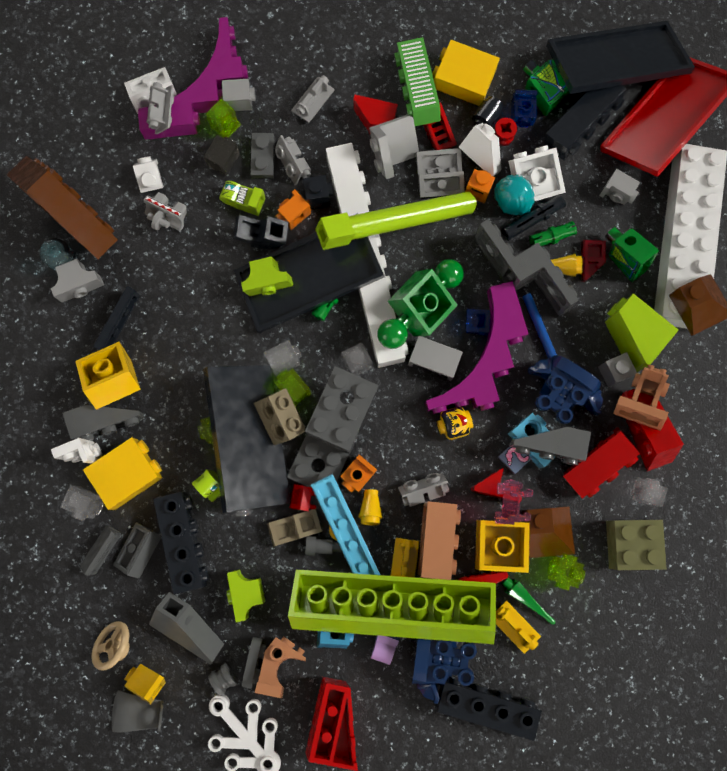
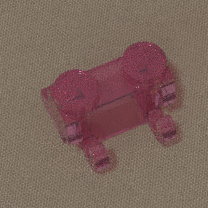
(511, 502)

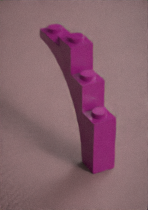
(204, 91)
(505, 326)

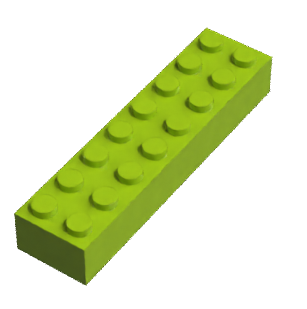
(394, 606)

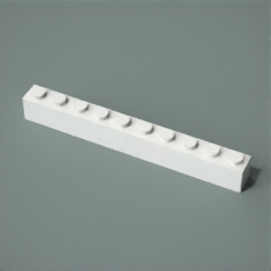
(352, 199)

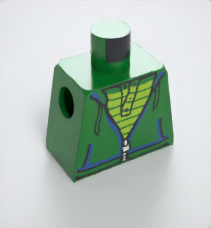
(548, 83)
(631, 252)

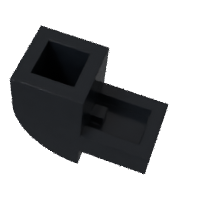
(263, 234)

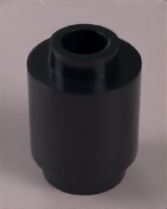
(488, 111)

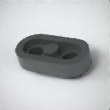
(251, 673)

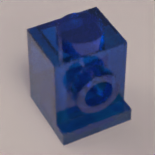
(524, 107)

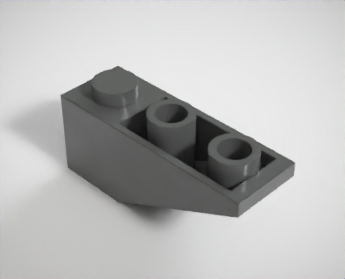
(88, 422)
(562, 443)
(184, 626)

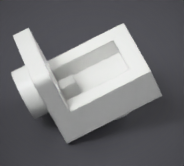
(147, 174)

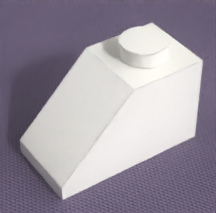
(483, 148)

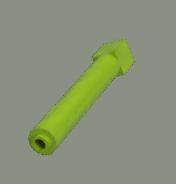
(341, 229)

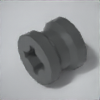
(222, 679)

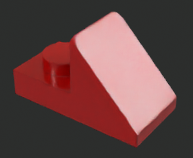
(489, 485)

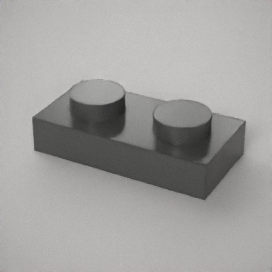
(262, 155)

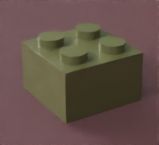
(636, 545)

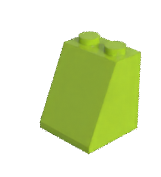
(639, 330)

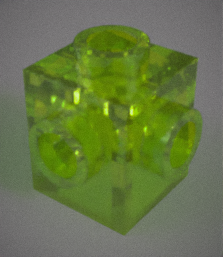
(557, 571)

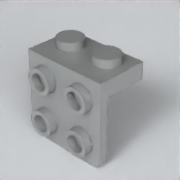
(393, 143)

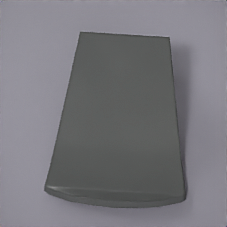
(135, 714)

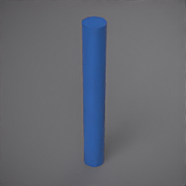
(539, 325)

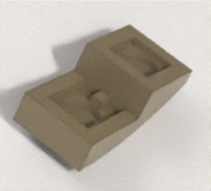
(294, 527)

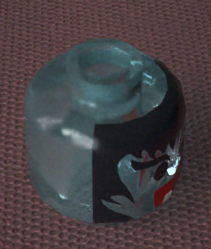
(56, 252)

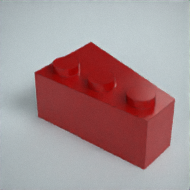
(655, 446)
(602, 464)
(332, 732)

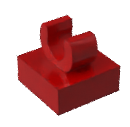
(301, 498)

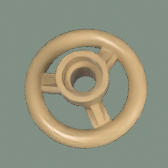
(116, 646)

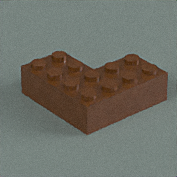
(62, 204)

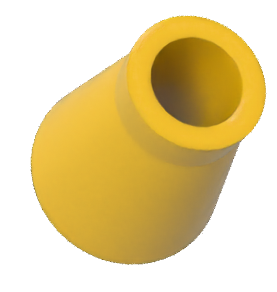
(569, 264)
(370, 509)

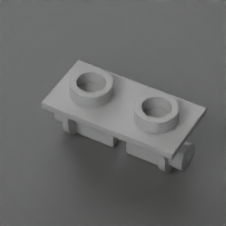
(313, 99)
(160, 116)
(287, 151)
(434, 485)

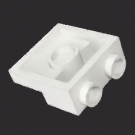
(541, 170)

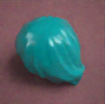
(514, 195)

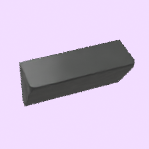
(100, 550)
(137, 551)

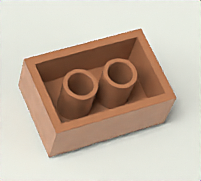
(438, 540)

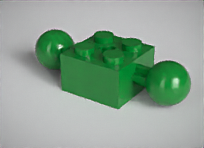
(421, 304)

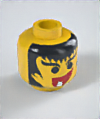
(455, 423)

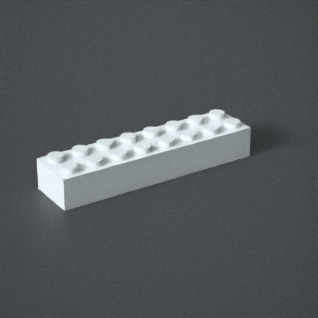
(690, 223)

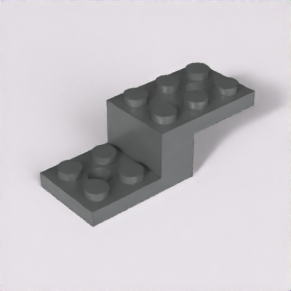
(526, 267)
(333, 427)

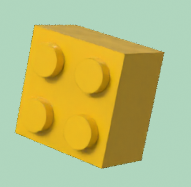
(107, 375)
(502, 546)

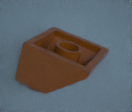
(700, 304)
(550, 532)

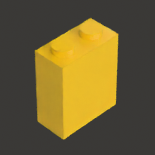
(465, 72)
(123, 473)

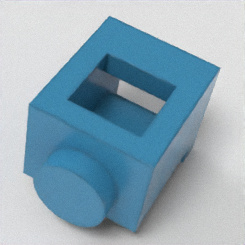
(325, 640)

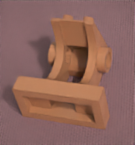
(650, 382)
(268, 682)

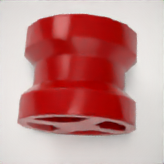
(507, 136)

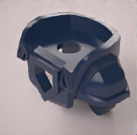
(566, 387)
(437, 661)

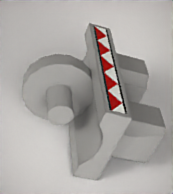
(164, 215)

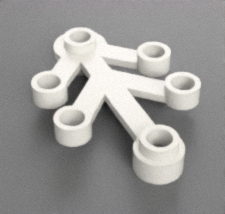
(247, 737)

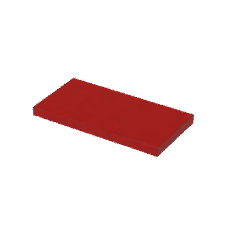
(667, 118)

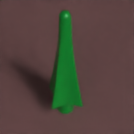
(517, 591)

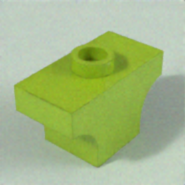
(265, 278)
(244, 594)

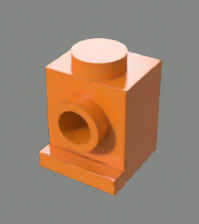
(480, 181)
(293, 210)
(364, 467)

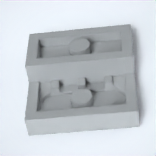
(440, 172)

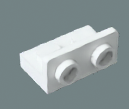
(139, 88)
(77, 451)

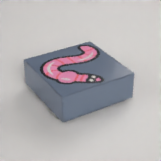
(513, 460)

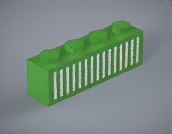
(418, 82)

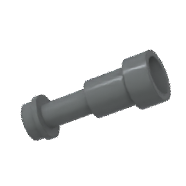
(320, 546)

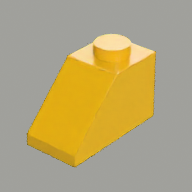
(144, 683)

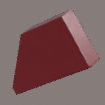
(593, 257)

